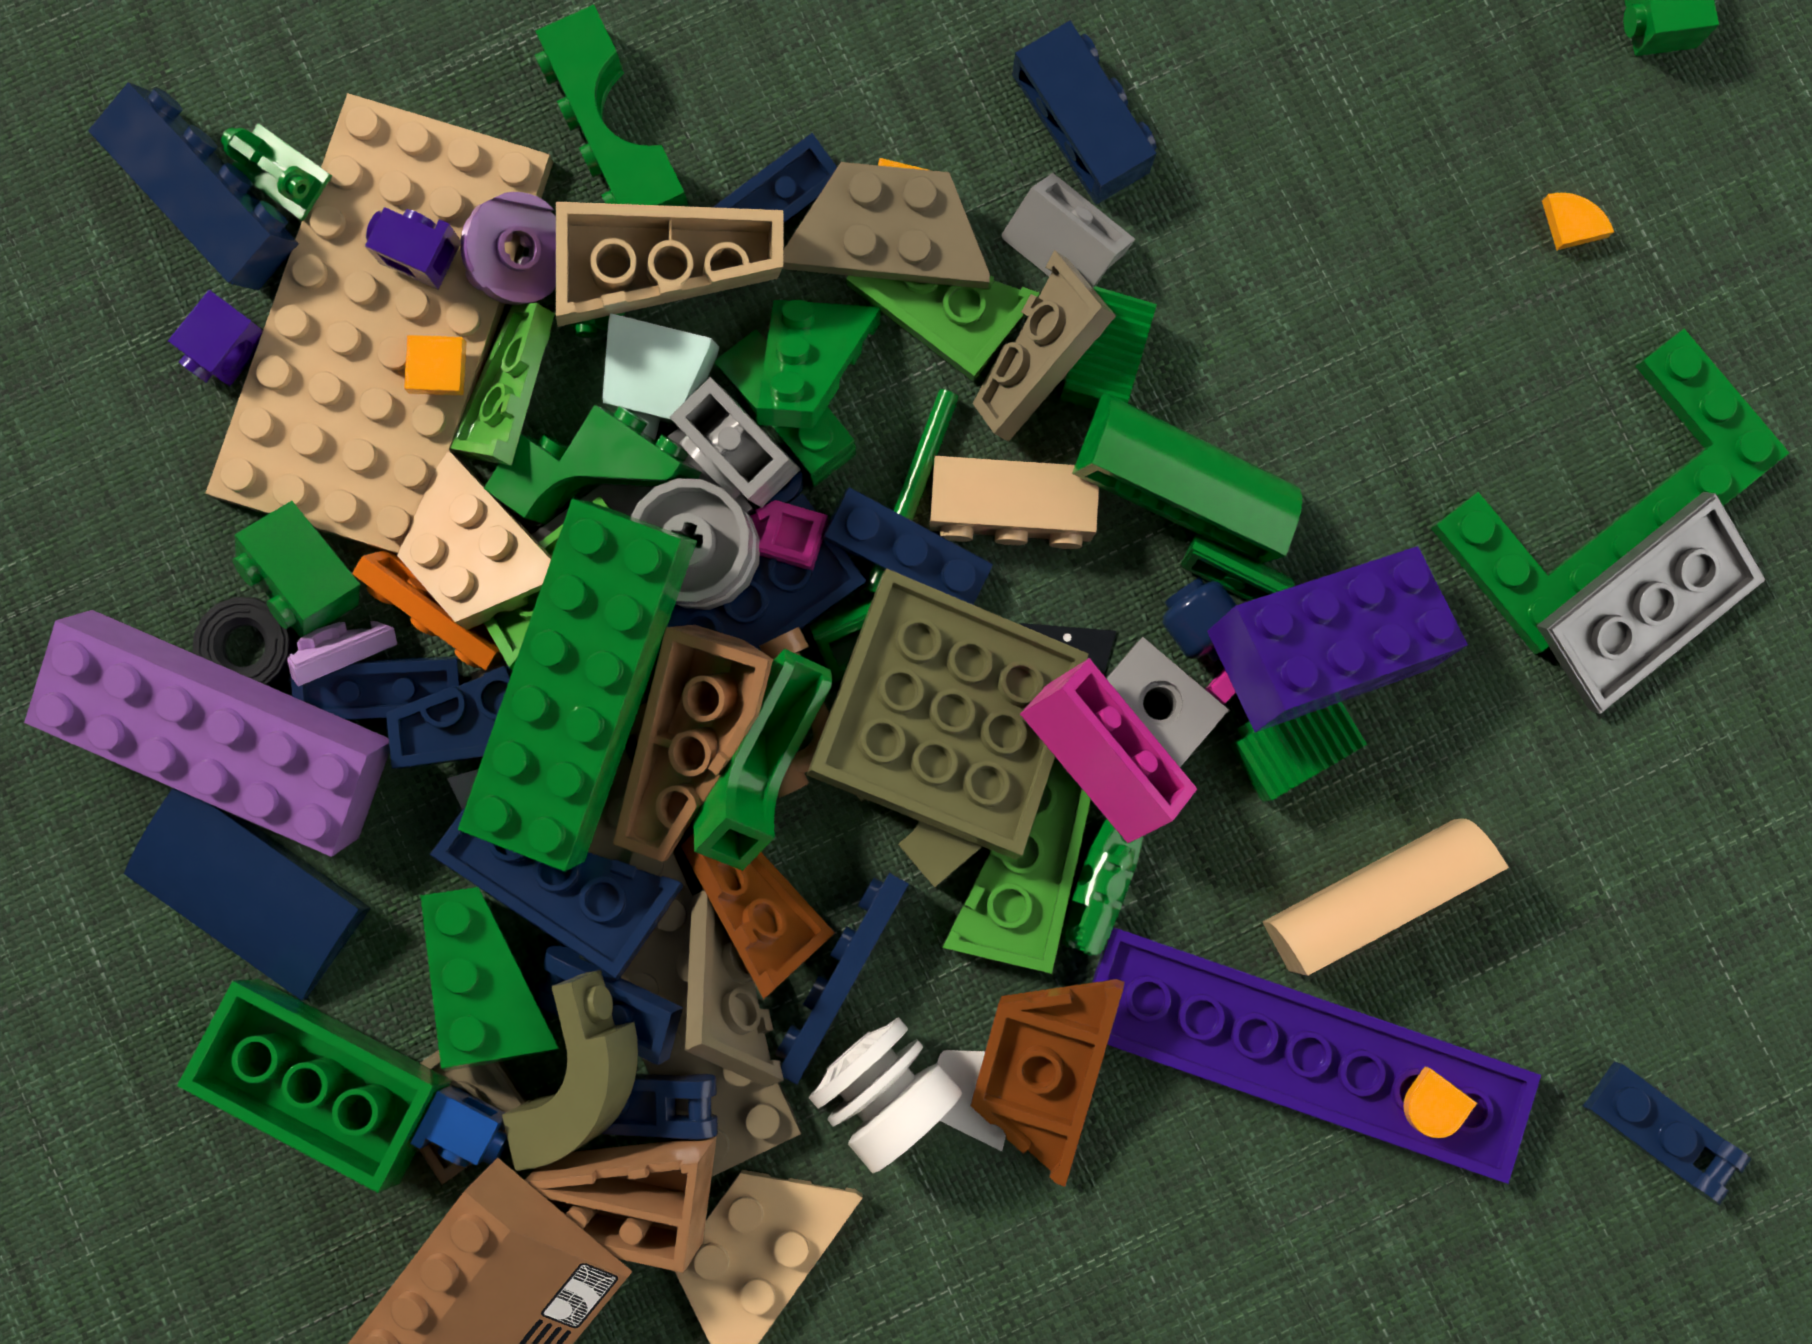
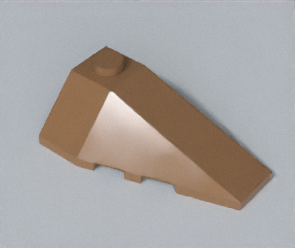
(693, 723)

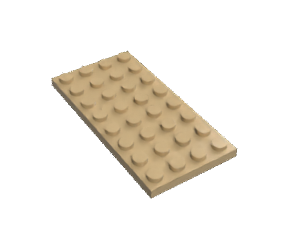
(326, 385)

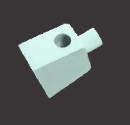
(653, 368)

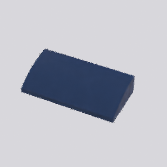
(245, 891)

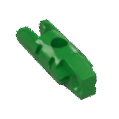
(1100, 891)

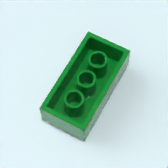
(312, 1083)

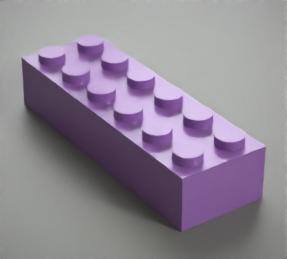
(207, 731)

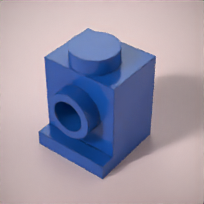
(462, 1128)

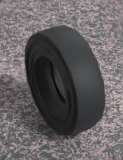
(233, 613)

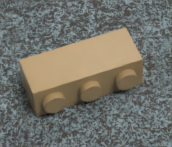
(1012, 502)

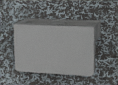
(1064, 221)

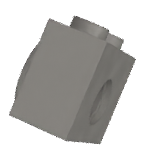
(732, 445)
(1192, 708)

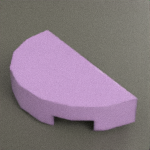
(335, 648)

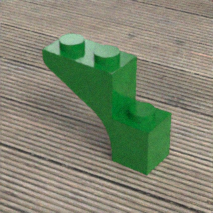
(603, 452)
(740, 808)

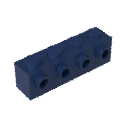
(194, 186)

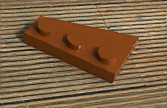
(762, 916)

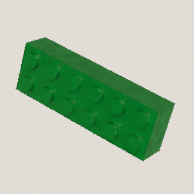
(577, 685)

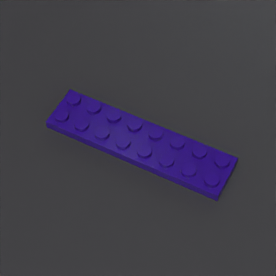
(1309, 1053)

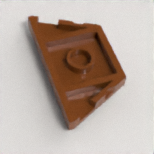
(1045, 1067)

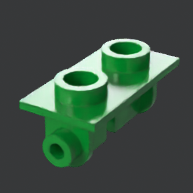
(276, 168)

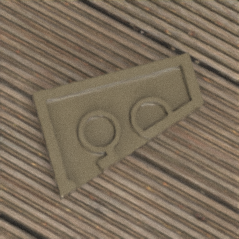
(1053, 338)
(723, 1003)

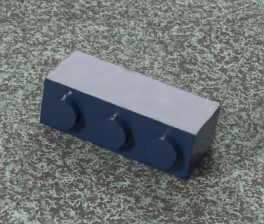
(1084, 111)

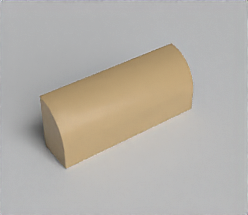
(1383, 896)

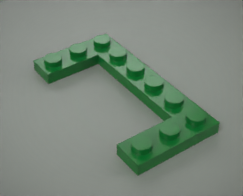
(1733, 457)

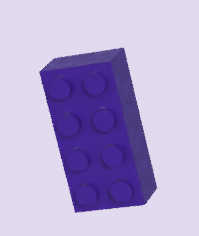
(1335, 638)

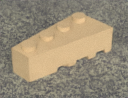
(655, 255)

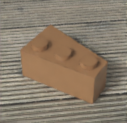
(636, 1199)

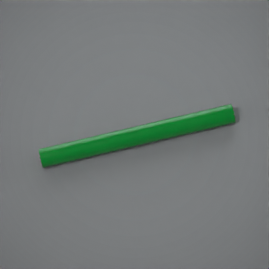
(921, 466)

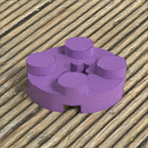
(484, 248)

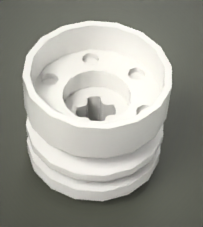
(885, 1095)

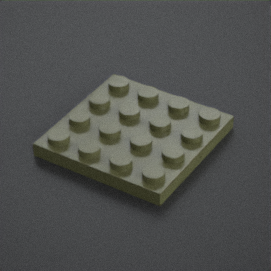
(936, 716)

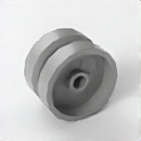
(728, 533)

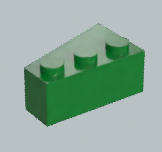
(477, 987)

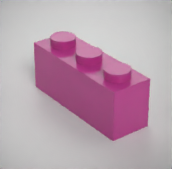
(1109, 751)

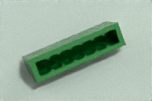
(1189, 481)

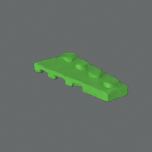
(1022, 903)

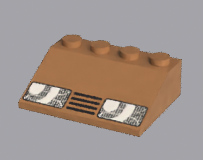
(498, 1273)

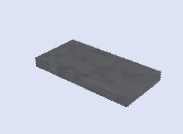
(1651, 602)

